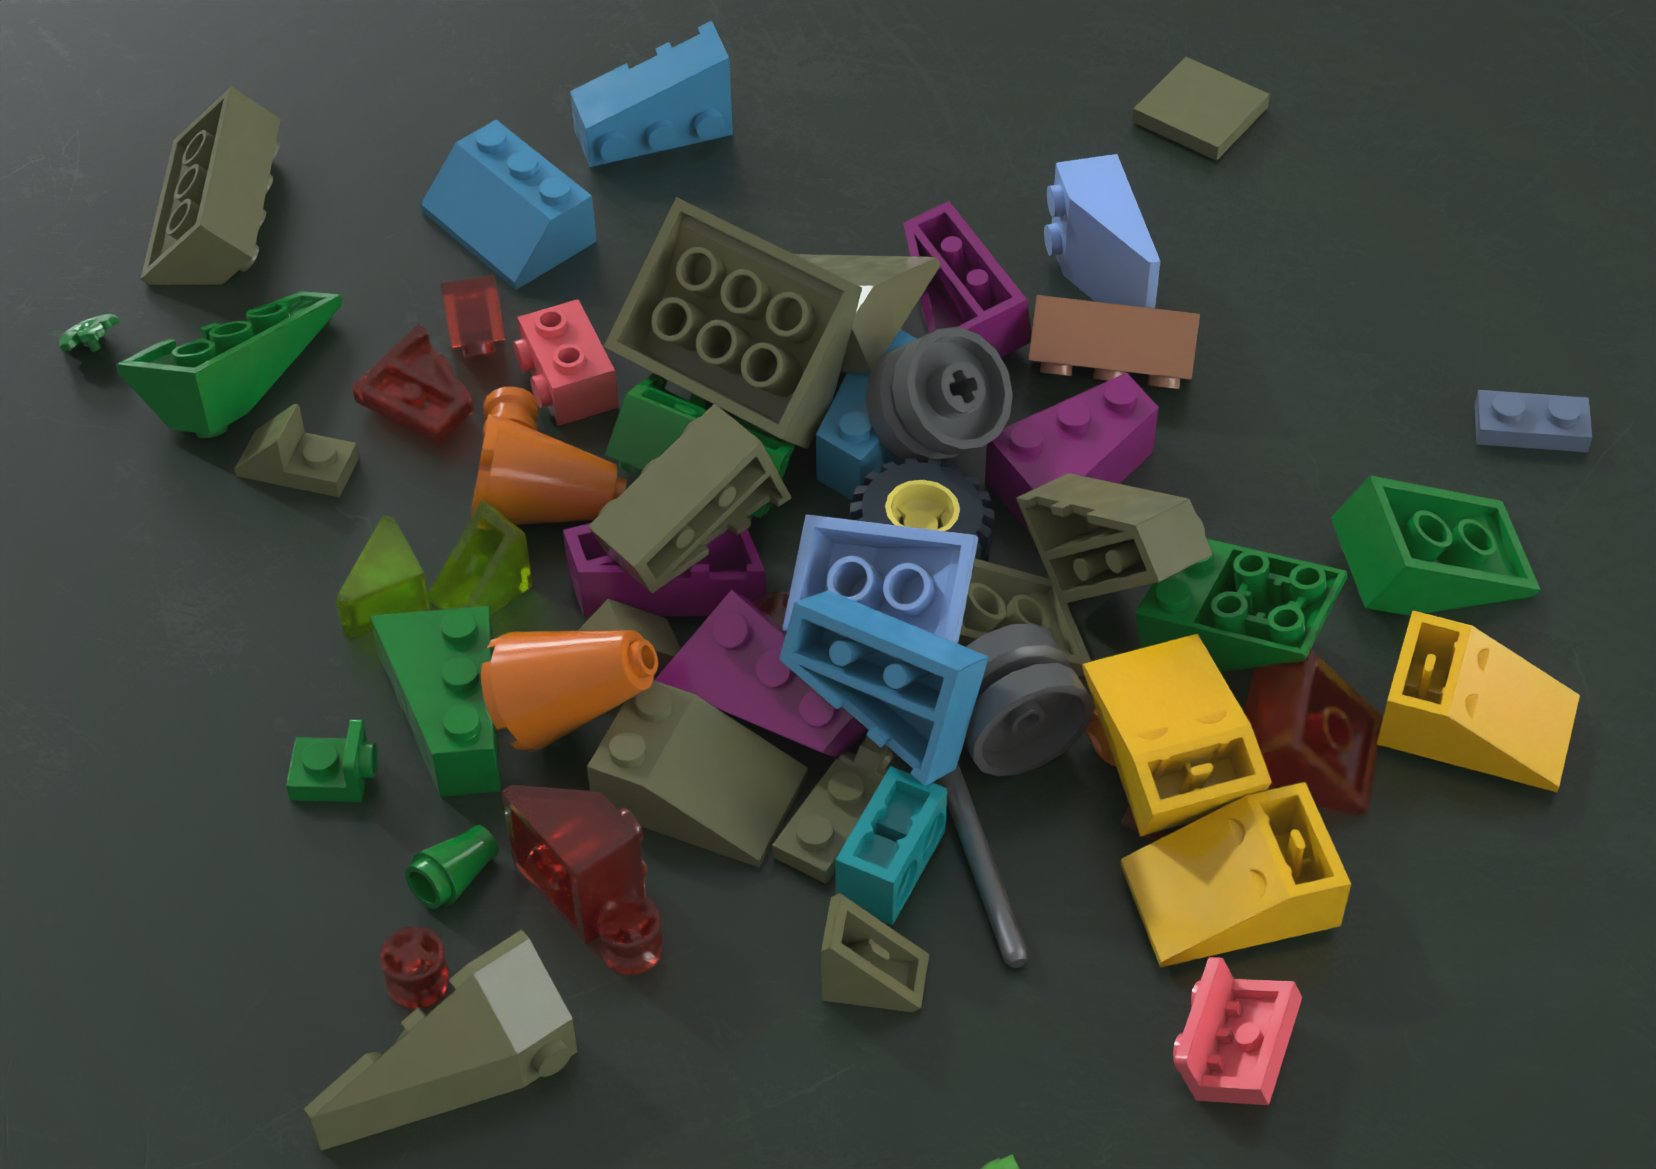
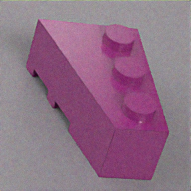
(970, 283)
(1089, 435)
(695, 592)
(739, 671)

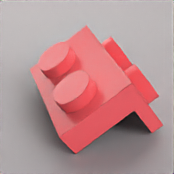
(1235, 1036)

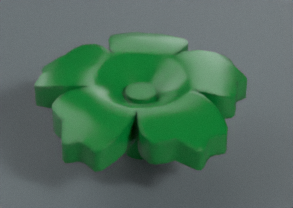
(87, 332)

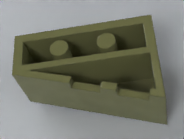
(688, 499)
(1110, 535)

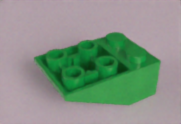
(1243, 606)

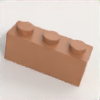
(1113, 340)

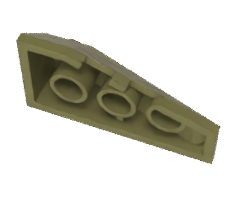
(478, 1043)

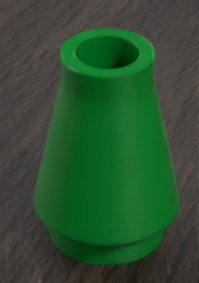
(448, 868)

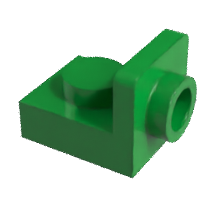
(332, 766)

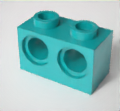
(891, 844)

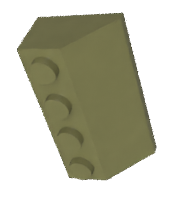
(213, 195)

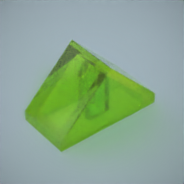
(485, 565)
(382, 581)

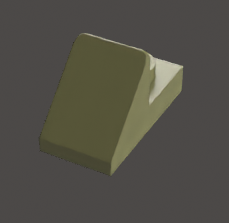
(295, 459)

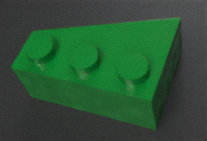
(656, 418)
(437, 682)

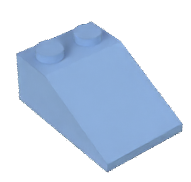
(1101, 233)
(890, 568)

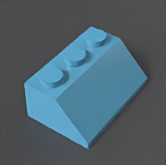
(510, 205)

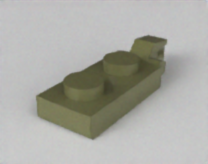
(832, 811)

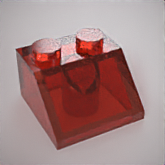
(1315, 732)
(574, 850)

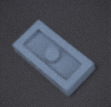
(1533, 421)

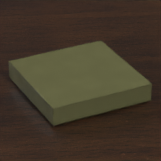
(1200, 108)

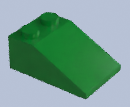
(1430, 548)

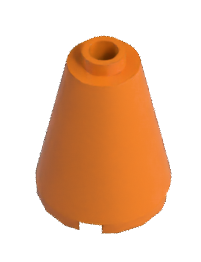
(541, 477)
(561, 680)

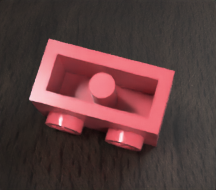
(566, 363)

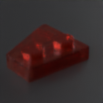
(416, 389)

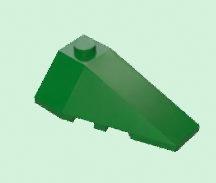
(232, 365)

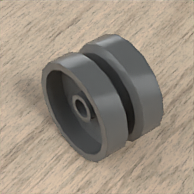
(939, 396)
(1027, 702)

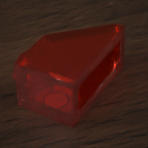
(473, 314)

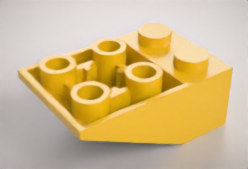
(1477, 705)
(1175, 733)
(1239, 878)

